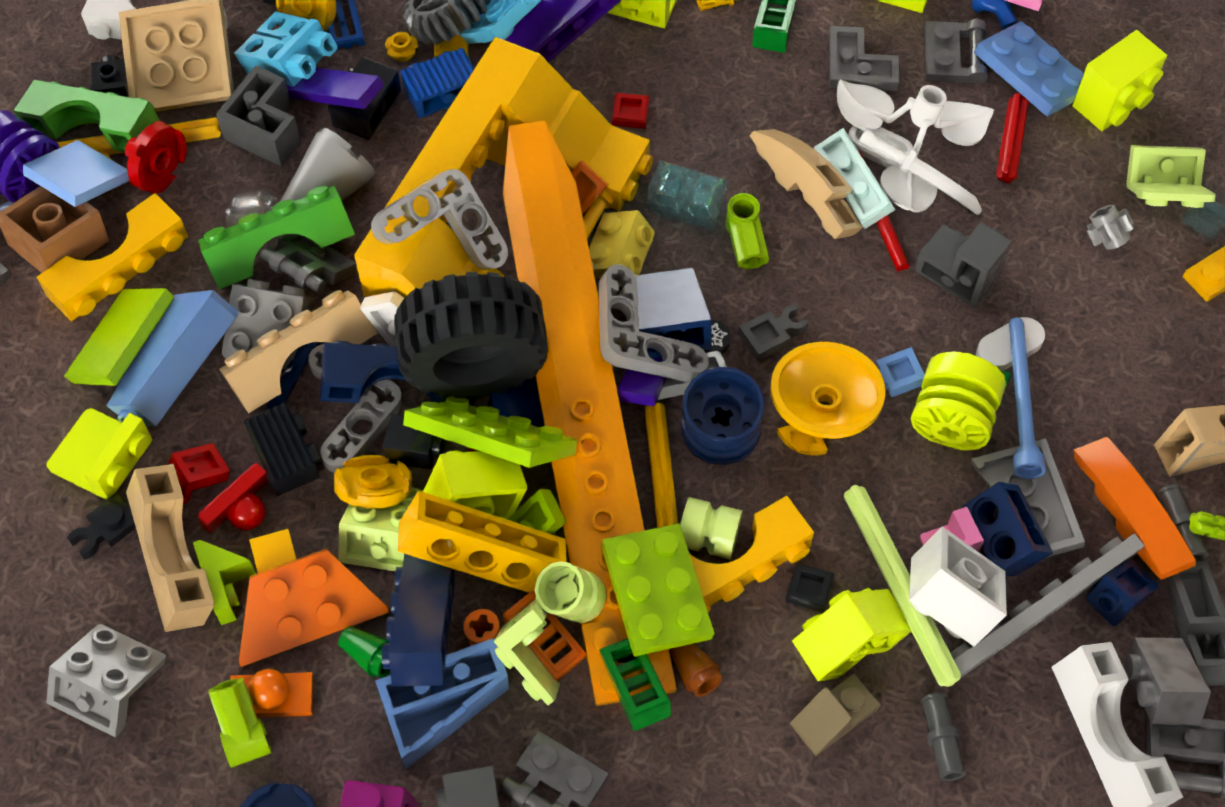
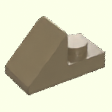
(834, 714)

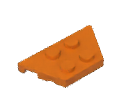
(303, 604)

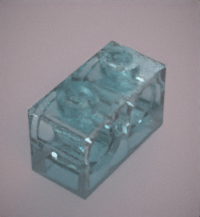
(686, 195)

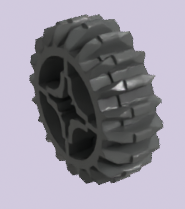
(441, 19)

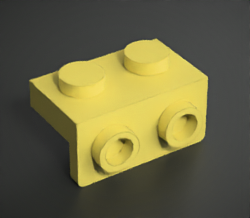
(621, 240)

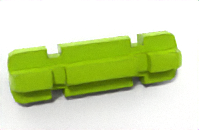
(1206, 523)

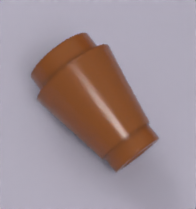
(696, 669)

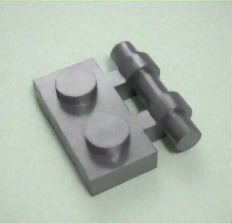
(308, 262)
(558, 770)

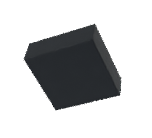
(809, 587)

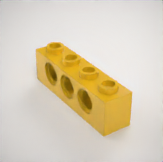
(477, 542)

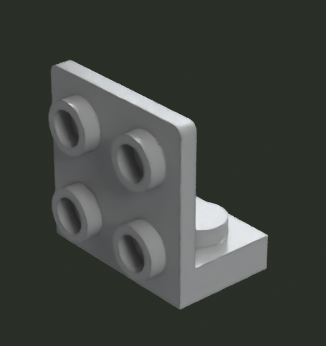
(100, 676)

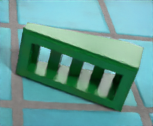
(773, 31)
(644, 707)

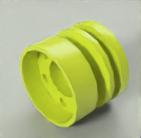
(958, 400)

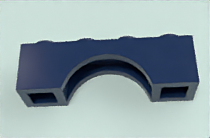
(353, 368)

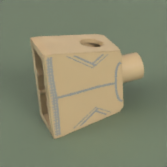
(1193, 440)

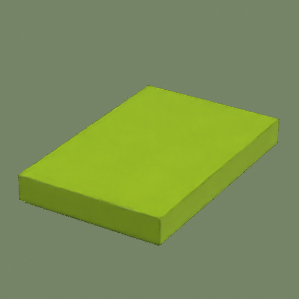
(119, 336)

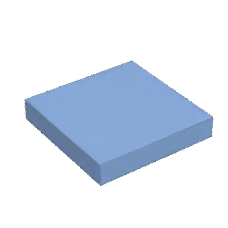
(76, 173)

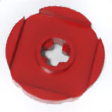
(155, 157)

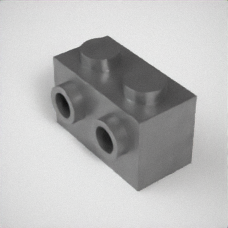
(1167, 681)

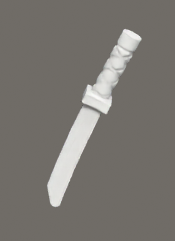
(910, 162)

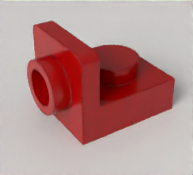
(198, 468)

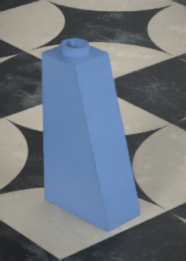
(172, 355)

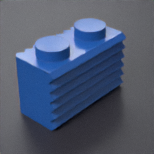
(437, 82)

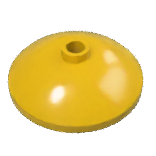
(829, 375)

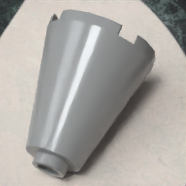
(329, 164)

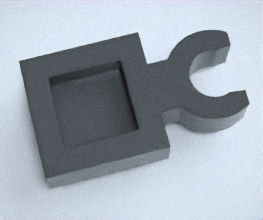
(771, 334)

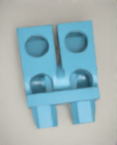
(289, 50)

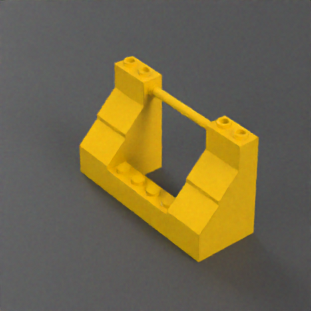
(503, 90)

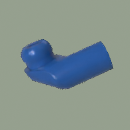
(1001, 9)

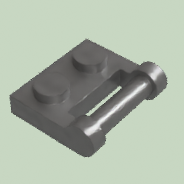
(943, 51)
(1194, 745)

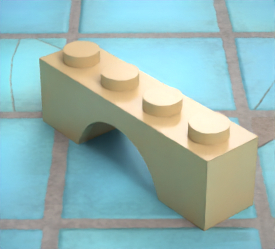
(256, 373)
(177, 583)

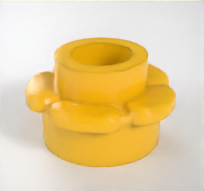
(401, 52)

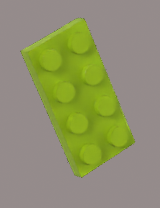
(491, 433)

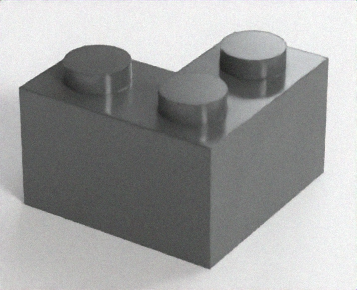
(258, 117)
(964, 264)

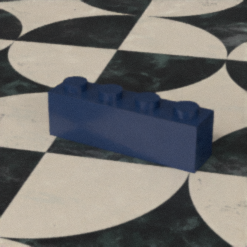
(419, 624)

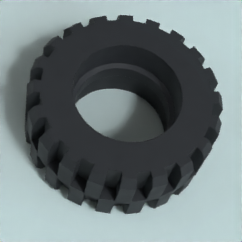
(470, 335)

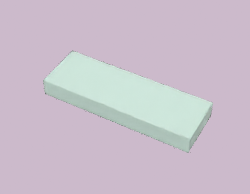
(867, 197)

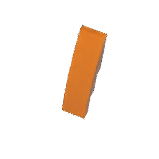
(1134, 507)

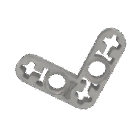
(452, 207)
(629, 336)
(366, 409)

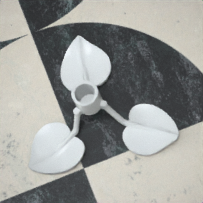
(959, 121)

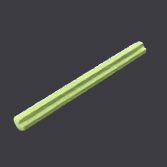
(898, 580)

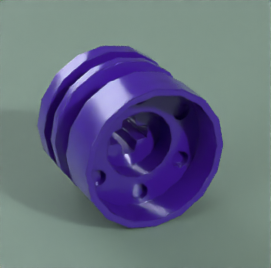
(19, 146)

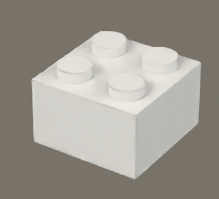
(957, 587)

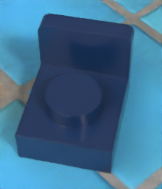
(1121, 591)

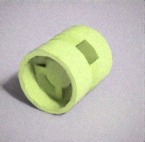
(710, 527)
(570, 592)

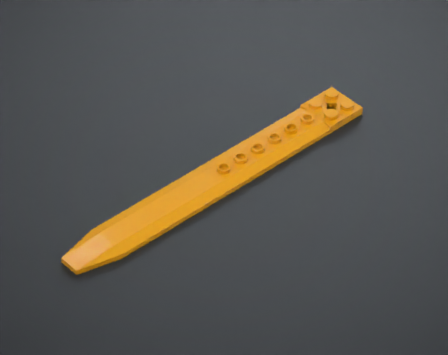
(576, 382)

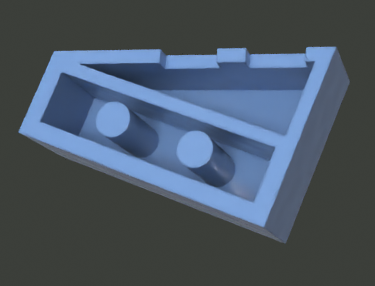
(429, 714)

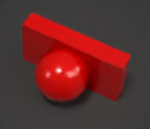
(237, 503)

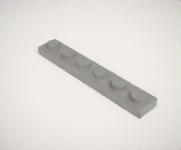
(1054, 597)

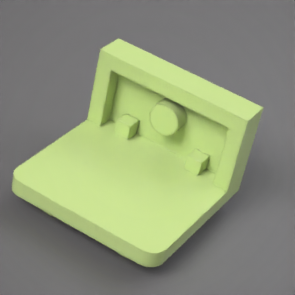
(1168, 175)

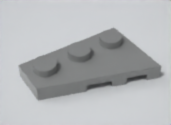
(1043, 494)

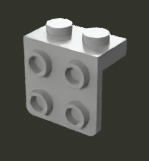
(262, 312)

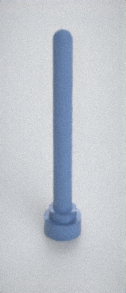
(1028, 460)

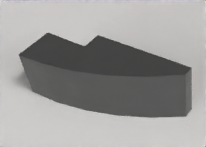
(1200, 619)

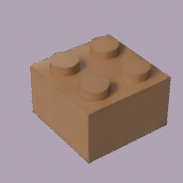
(48, 229)

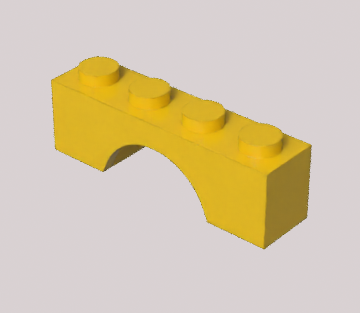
(80, 284)
(778, 536)

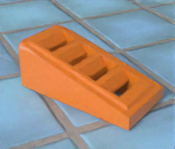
(554, 627)

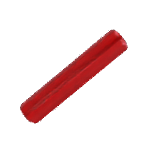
(1012, 138)

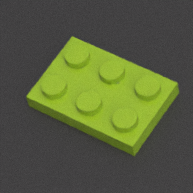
(657, 589)

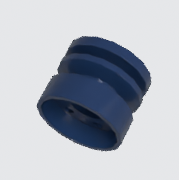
(728, 397)

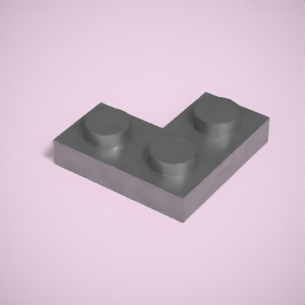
(852, 65)

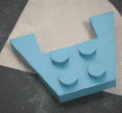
(498, 20)

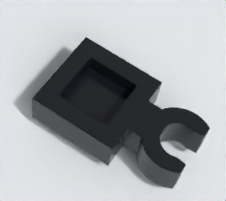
(108, 522)

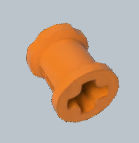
(477, 623)

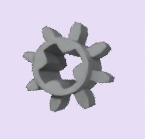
(1110, 227)

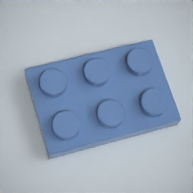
(1031, 67)

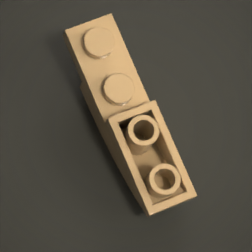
(804, 168)

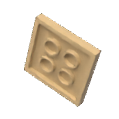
(177, 54)

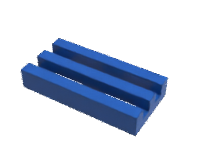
(347, 41)

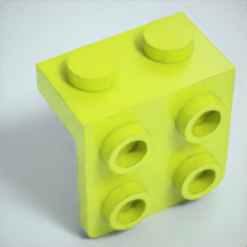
(100, 452)

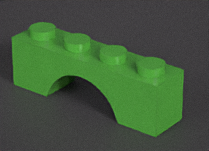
(59, 108)
(233, 250)

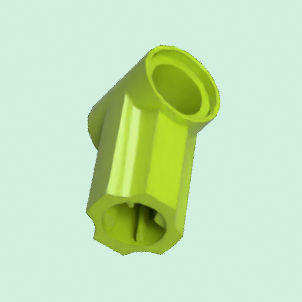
(747, 232)
(241, 730)

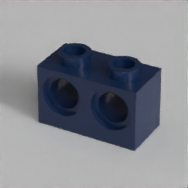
(1013, 523)

